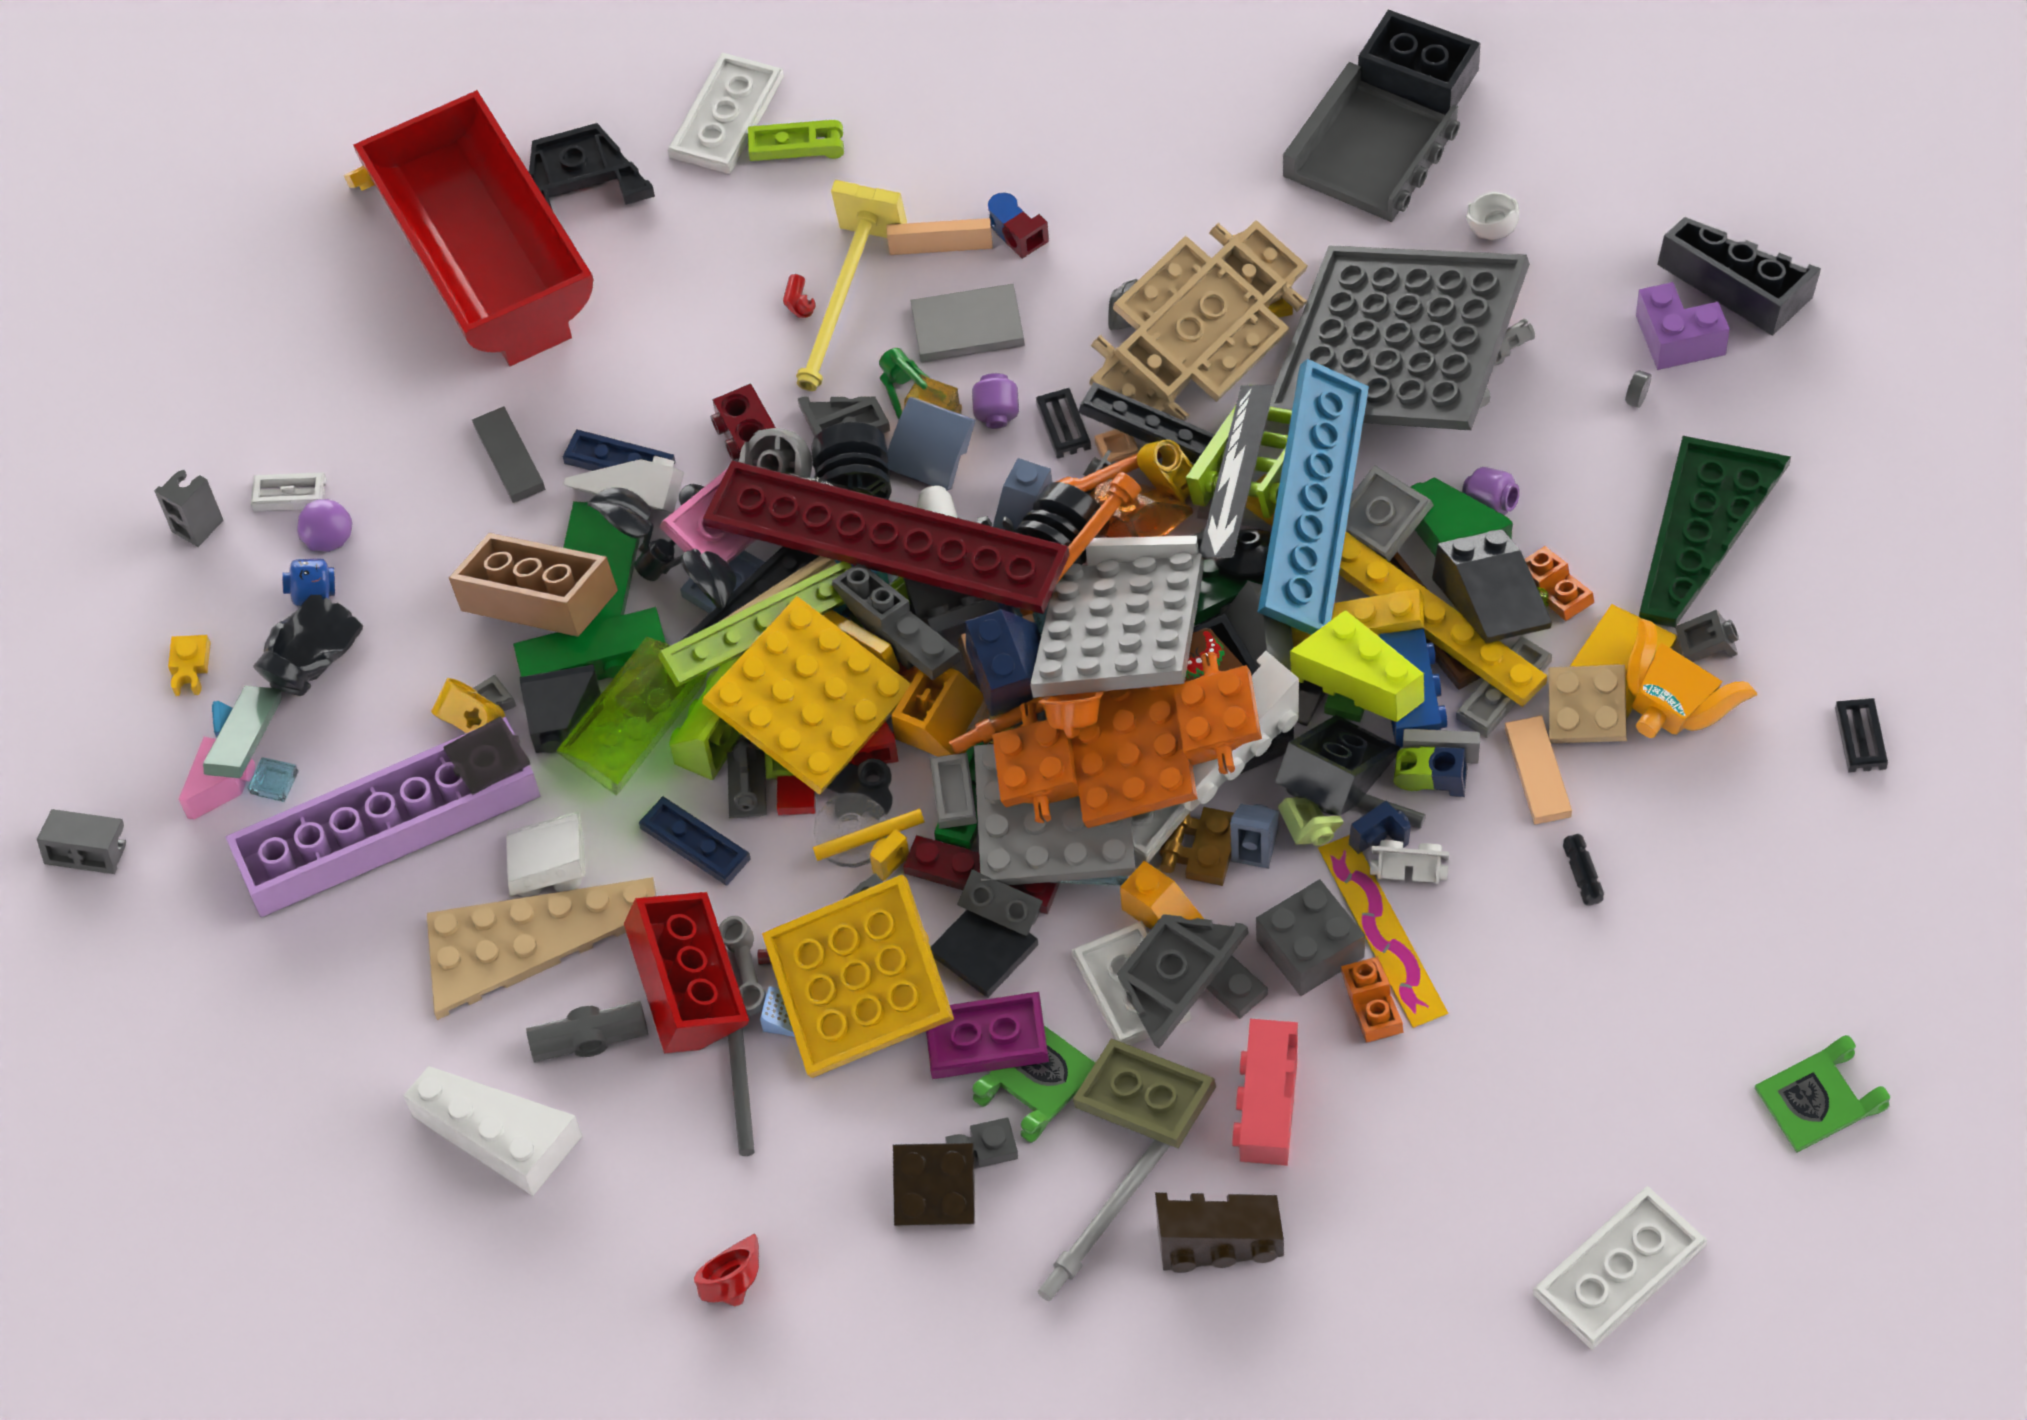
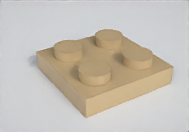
(1587, 704)

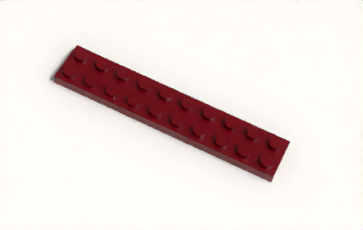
(887, 536)

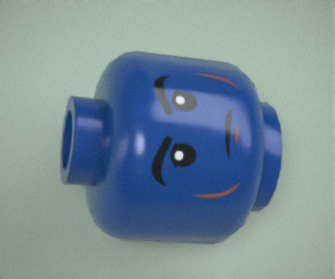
(308, 578)

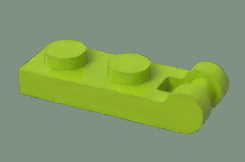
(796, 140)

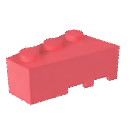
(1267, 1092)

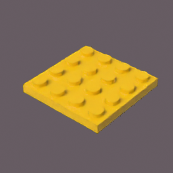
(807, 695)
(857, 976)

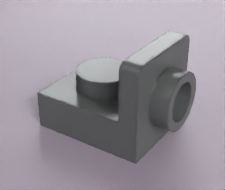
(1707, 636)

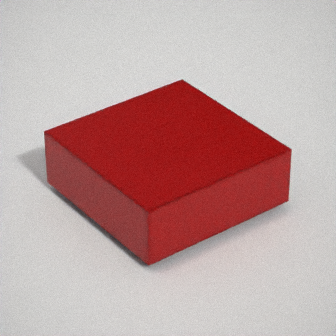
(794, 796)

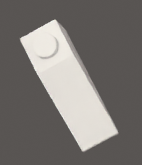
(653, 481)

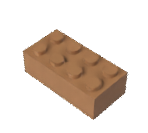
(533, 584)

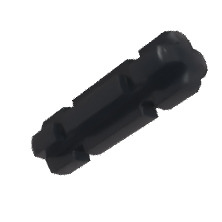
(1583, 869)

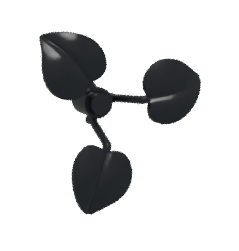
(630, 516)

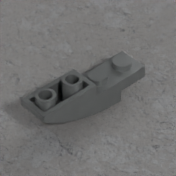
(889, 617)

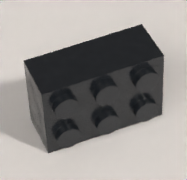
(1419, 61)

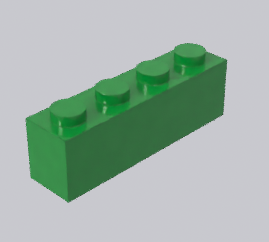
(601, 644)

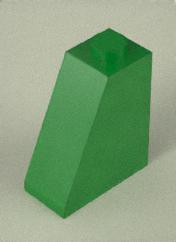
(1455, 515)

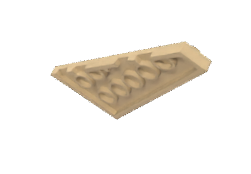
(517, 938)

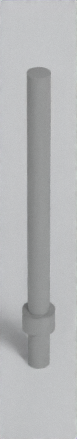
(1069, 1262)

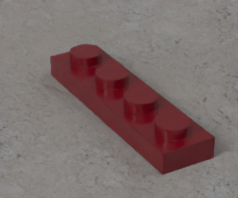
(953, 865)

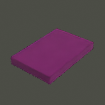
(989, 1036)

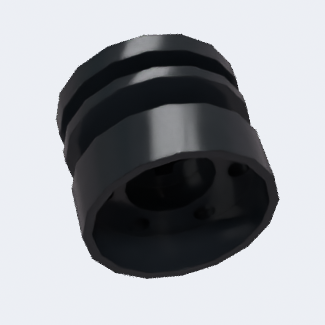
(853, 457)
(1060, 516)

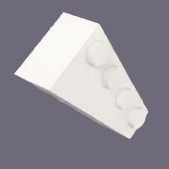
(1278, 711)
(498, 1128)

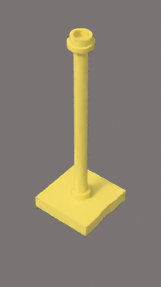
(866, 213)

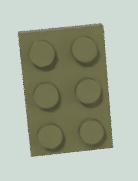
(1144, 1093)

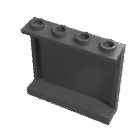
(1368, 146)

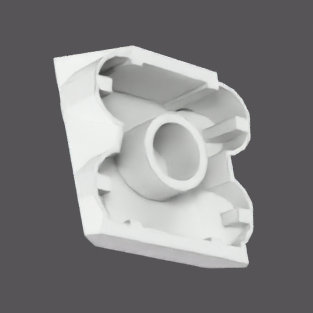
(546, 856)

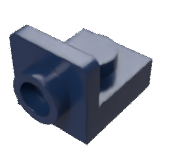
(1377, 825)

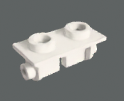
(1424, 860)

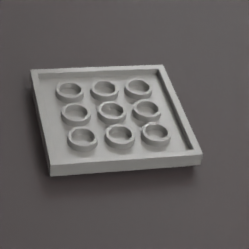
(1028, 852)

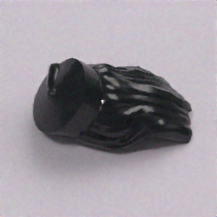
(307, 644)

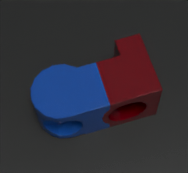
(1015, 226)

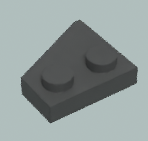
(841, 410)

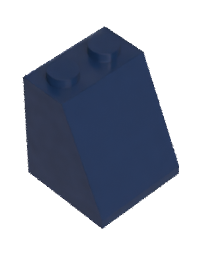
(1003, 658)

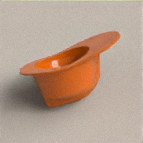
(1072, 711)

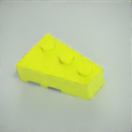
(1360, 666)

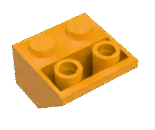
(936, 711)

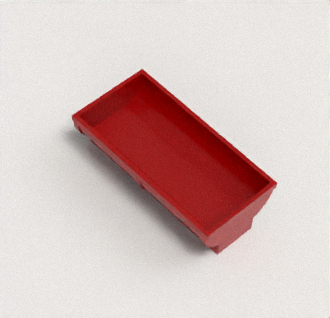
(480, 228)

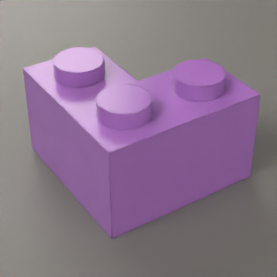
(1680, 334)

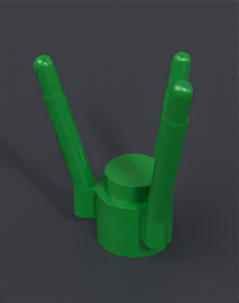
(899, 370)

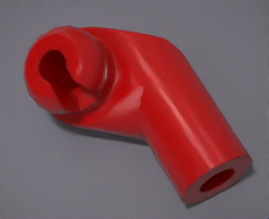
(794, 300)

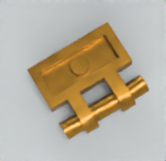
(1210, 851)

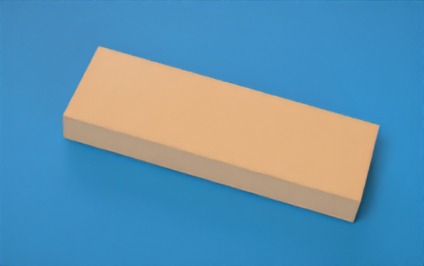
(939, 236)
(1538, 770)

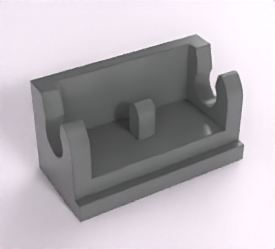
(189, 509)
(81, 841)

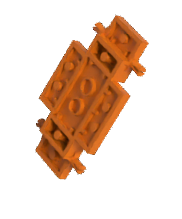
(1136, 752)

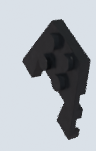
(582, 160)

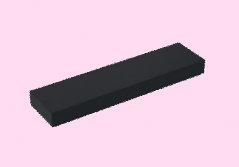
(1143, 421)

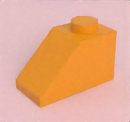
(1151, 894)

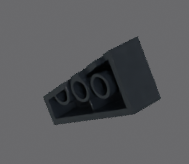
(1738, 275)

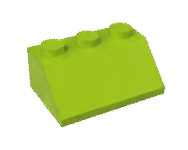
(704, 737)

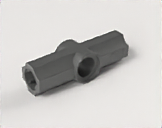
(587, 1031)

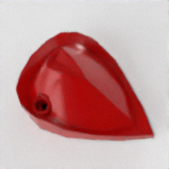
(729, 1273)

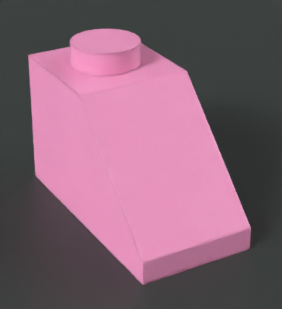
(207, 792)

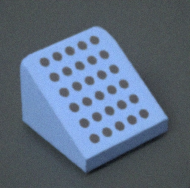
(774, 1014)

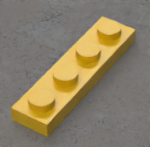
(1380, 613)

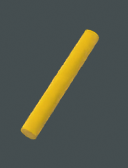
(868, 834)

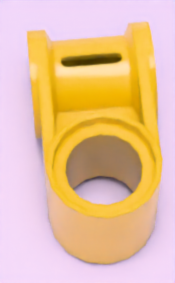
(1171, 475)
(464, 706)

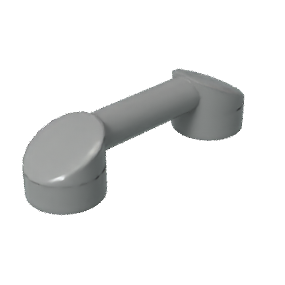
(739, 940)

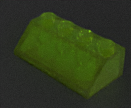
(628, 718)

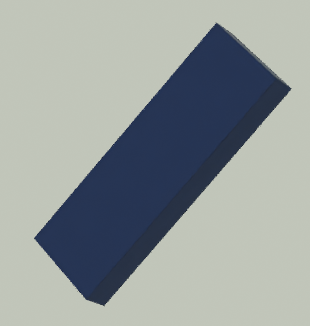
(599, 452)
(694, 840)

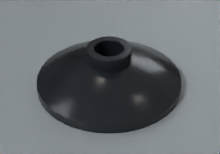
(1249, 554)

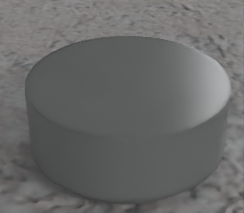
(1638, 388)

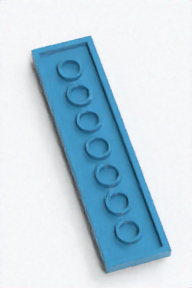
(1313, 498)

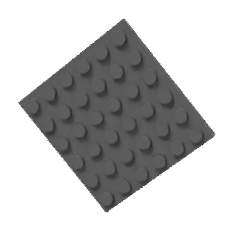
(1409, 328)

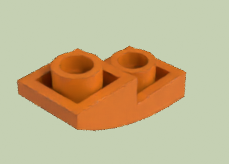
(1565, 592)
(1372, 999)

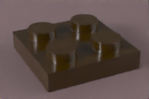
(933, 1184)

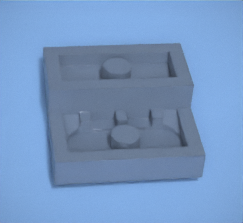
(929, 443)

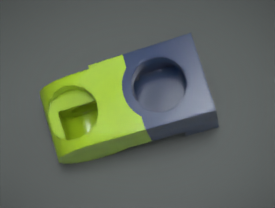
(1432, 769)

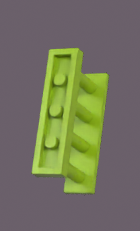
(1205, 472)

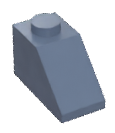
(1021, 491)
(1253, 835)

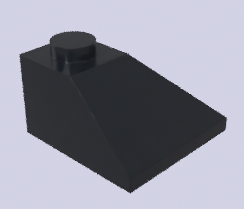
(557, 704)

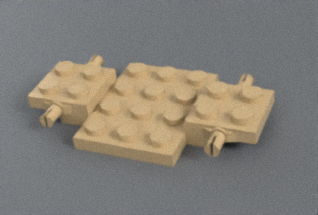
(1201, 318)

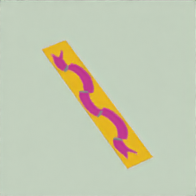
(1383, 932)

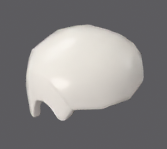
(1493, 215)

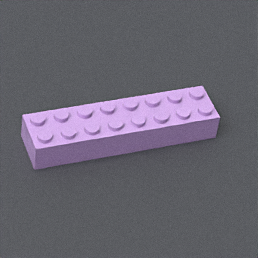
(366, 826)

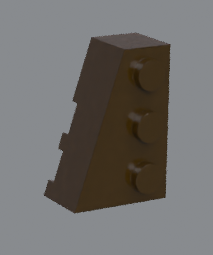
(1218, 1231)

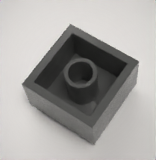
(1310, 937)

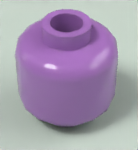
(995, 400)
(1493, 489)

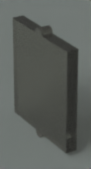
(486, 755)

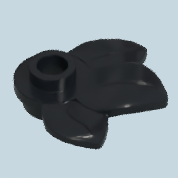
(853, 780)

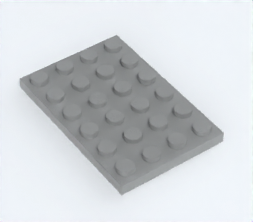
(1119, 626)

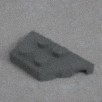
(1175, 968)

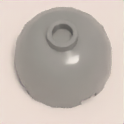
(778, 451)

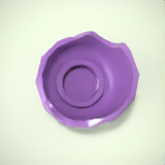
(324, 525)

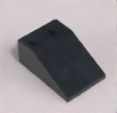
(1490, 585)
(1334, 764)

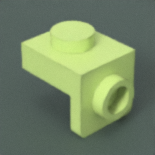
(1307, 821)

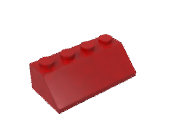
(684, 970)

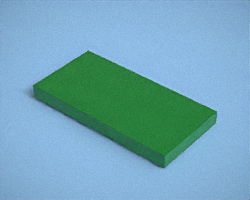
(593, 534)

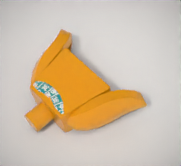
(1674, 690)

